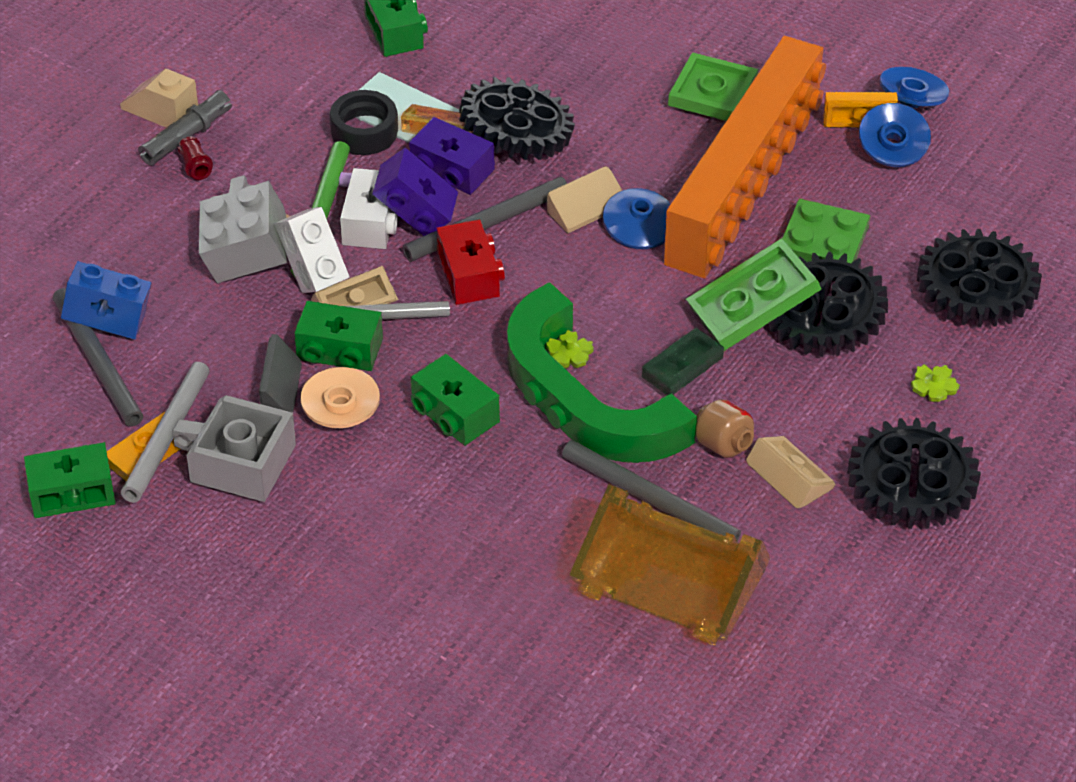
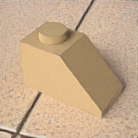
(162, 98)

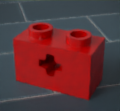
(469, 262)

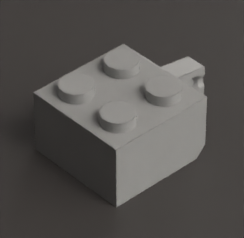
(240, 230)
(238, 447)

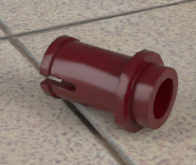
(196, 162)

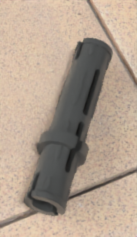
(196, 119)

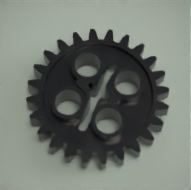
(517, 118)
(979, 277)
(847, 316)
(944, 476)

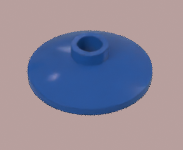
(914, 86)
(897, 123)
(633, 227)

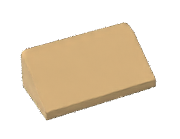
(582, 199)
(364, 289)
(789, 470)

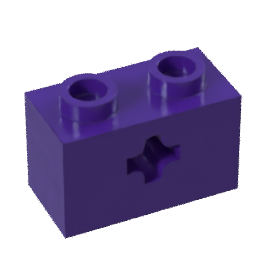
(454, 154)
(415, 192)

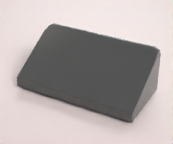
(280, 376)

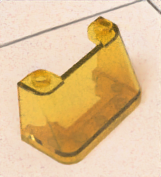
(668, 566)

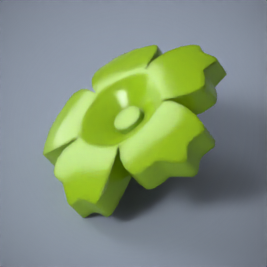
(570, 349)
(934, 384)

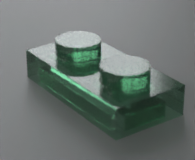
(682, 362)

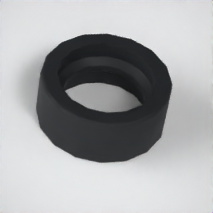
(364, 103)

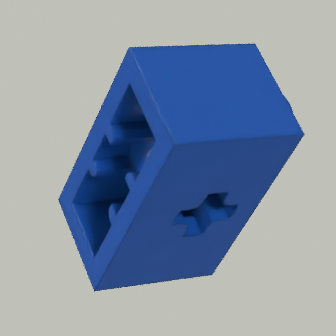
(106, 300)

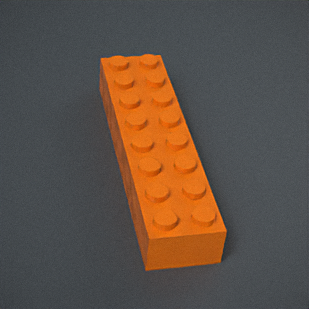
(743, 157)

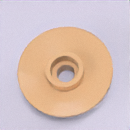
(340, 397)

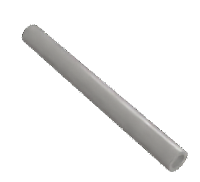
(163, 434)

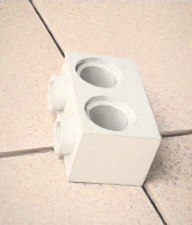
(311, 250)

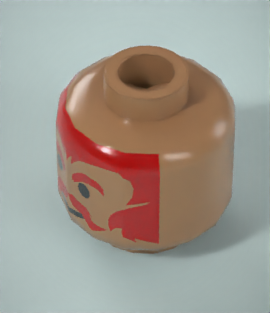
(724, 428)

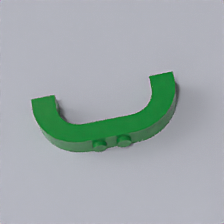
(611, 432)

